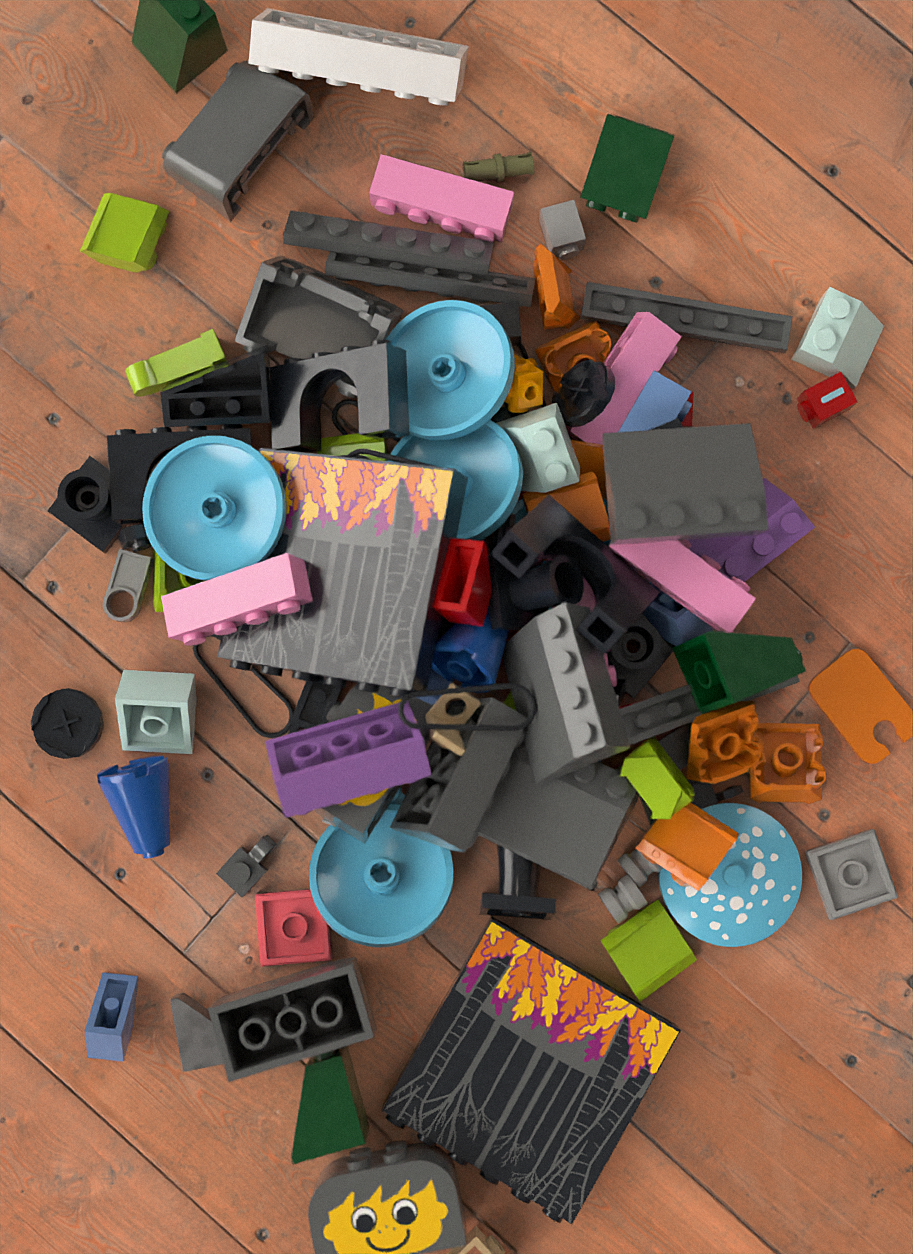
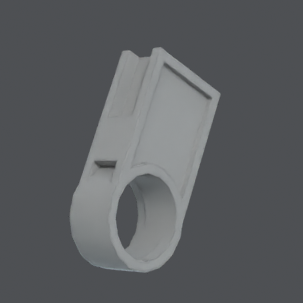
(131, 576)

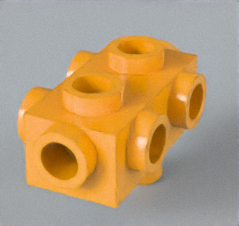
(525, 376)

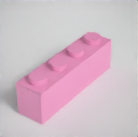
(441, 199)
(639, 352)
(690, 581)
(237, 599)

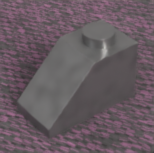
(194, 1034)

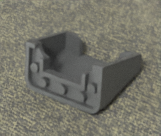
(235, 135)
(309, 313)

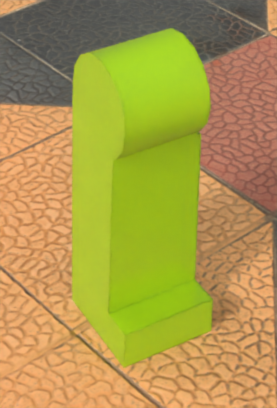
(153, 374)

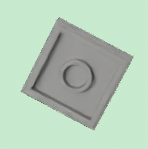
(851, 874)

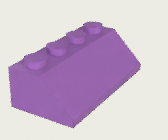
(750, 553)
(346, 759)

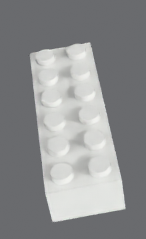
(357, 56)

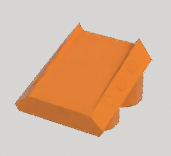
(553, 290)
(573, 348)
(580, 500)
(723, 743)
(788, 763)
(688, 845)

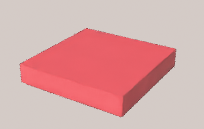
(291, 929)

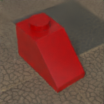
(464, 583)

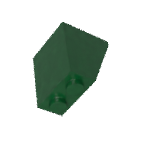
(178, 38)
(626, 167)
(735, 666)
(329, 1108)

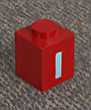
(826, 400)

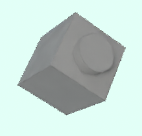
(562, 229)

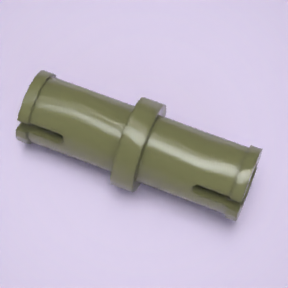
(499, 167)

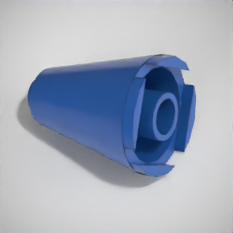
(470, 653)
(140, 802)

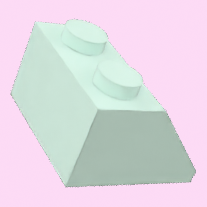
(839, 337)
(543, 449)
(156, 711)

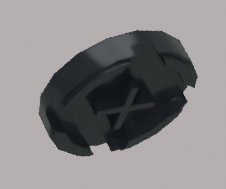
(584, 392)
(67, 723)

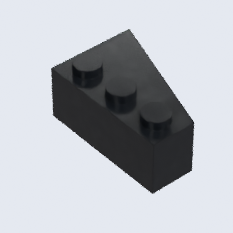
(221, 394)

